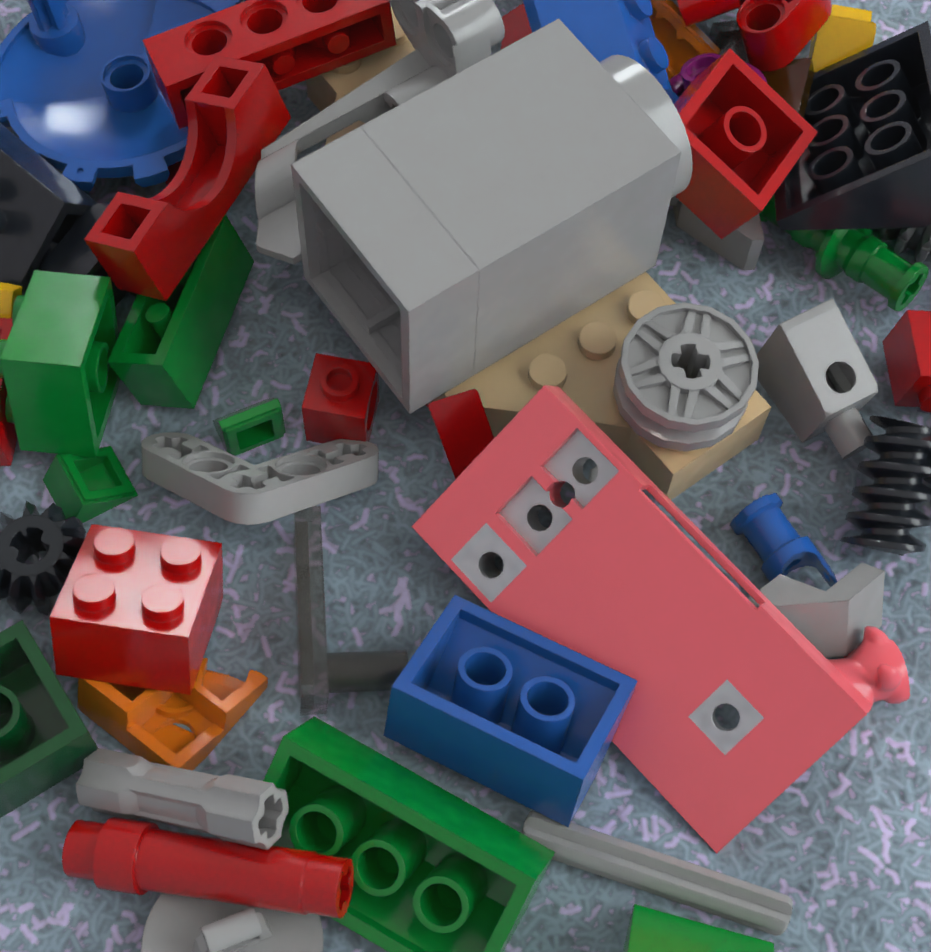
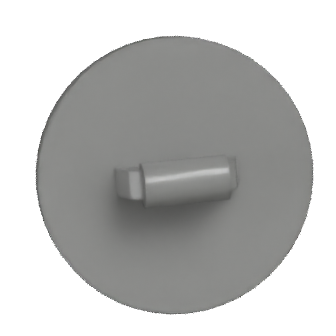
(214, 926)

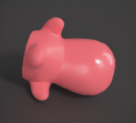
(876, 668)

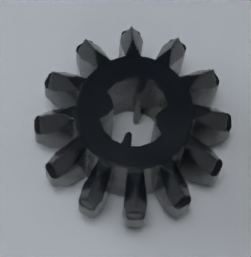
(28, 537)

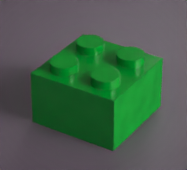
(59, 365)

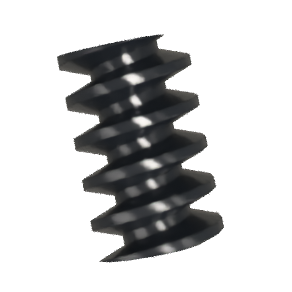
(895, 488)

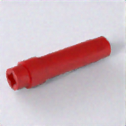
(144, 858)

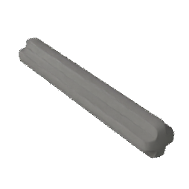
(662, 874)

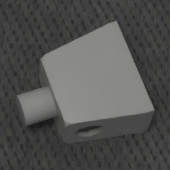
(819, 377)

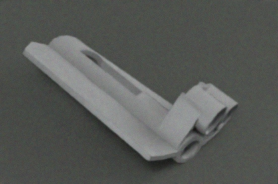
(446, 41)

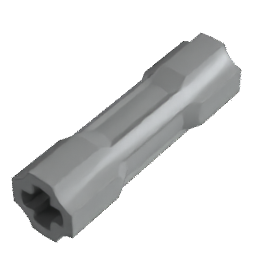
(224, 805)

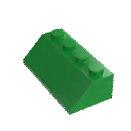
(422, 859)

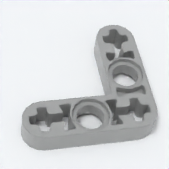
(260, 491)

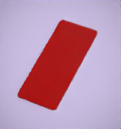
(461, 428)

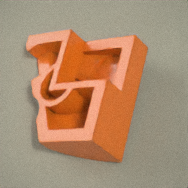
(146, 717)

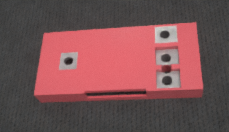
(649, 604)

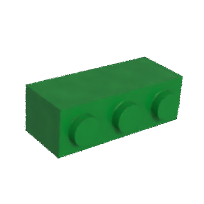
(173, 342)

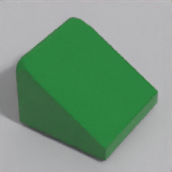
(251, 426)
(88, 484)

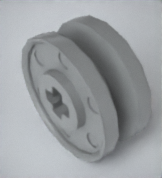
(685, 376)

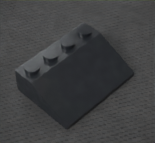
(871, 142)

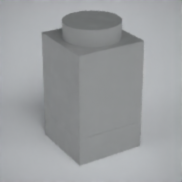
(490, 208)

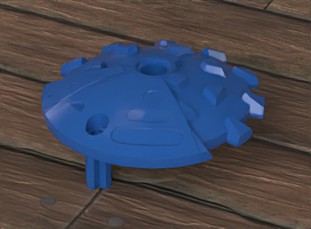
(86, 91)

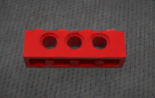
(286, 35)

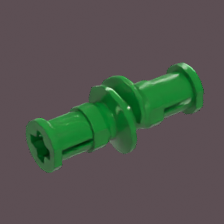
(861, 259)

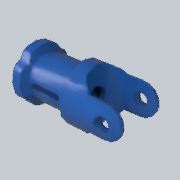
(777, 540)

